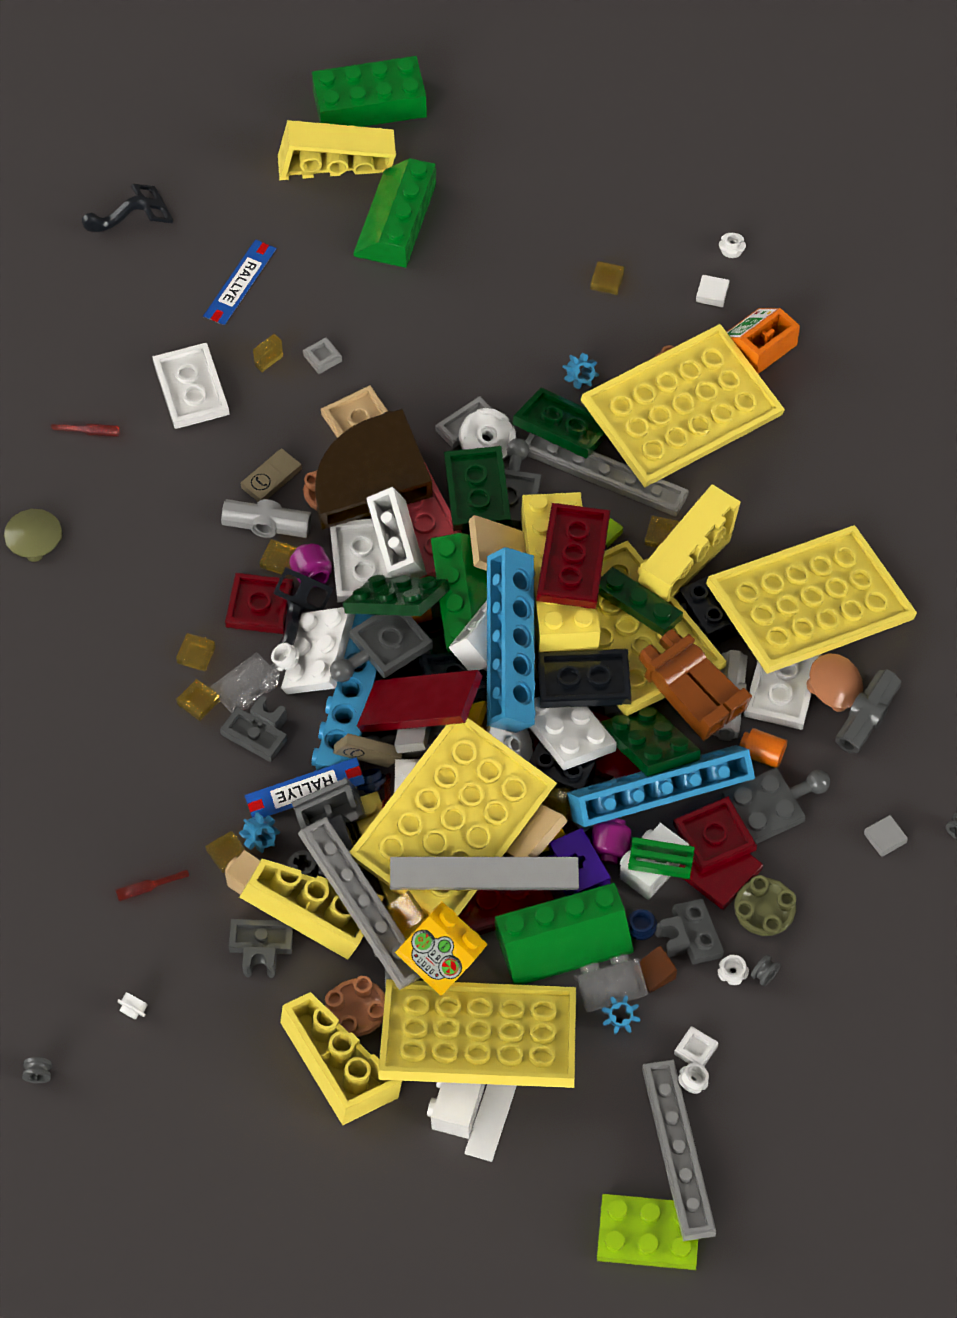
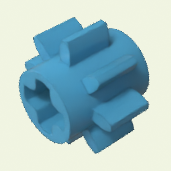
(573, 370)
(262, 828)
(612, 1018)

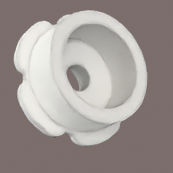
(732, 250)
(285, 656)
(733, 962)
(132, 1006)
(693, 1078)

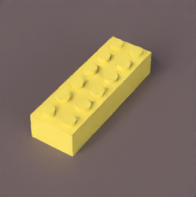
(556, 625)

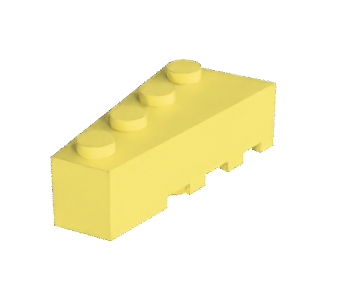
(334, 149)
(690, 544)
(304, 904)
(336, 1059)

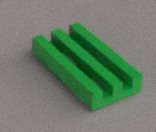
(663, 853)

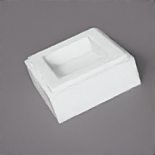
(712, 291)
(696, 1047)

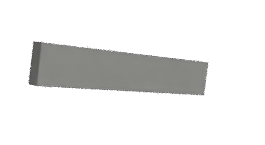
(610, 475)
(484, 873)
(358, 898)
(679, 1150)

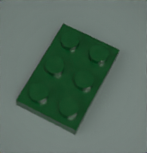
(560, 423)
(477, 486)
(396, 596)
(651, 741)

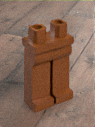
(693, 684)

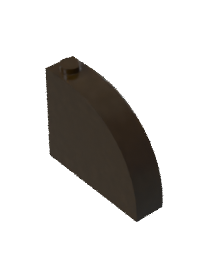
(365, 462)

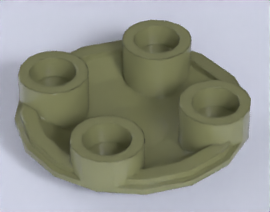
(33, 534)
(765, 906)

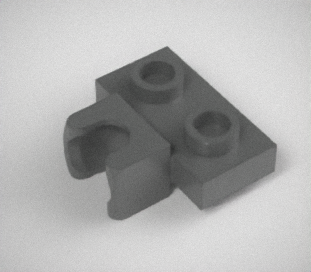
(258, 730)
(691, 932)
(260, 942)

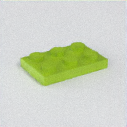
(643, 1233)

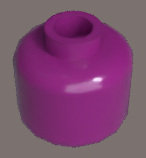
(312, 562)
(611, 840)

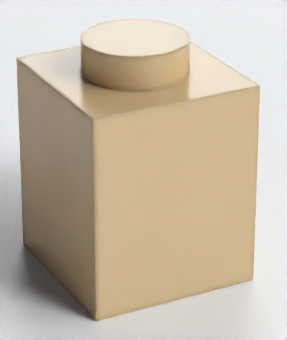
(240, 870)

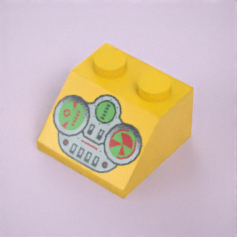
(441, 948)

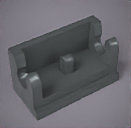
(330, 802)

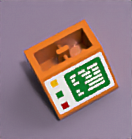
(765, 336)

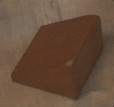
(657, 969)

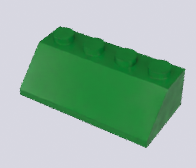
(397, 213)
(467, 583)
(563, 934)

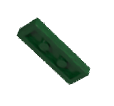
(639, 601)

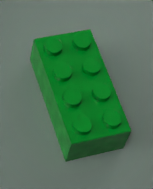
(370, 93)

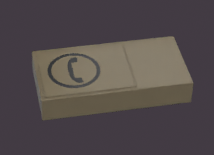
(271, 475)
(366, 750)

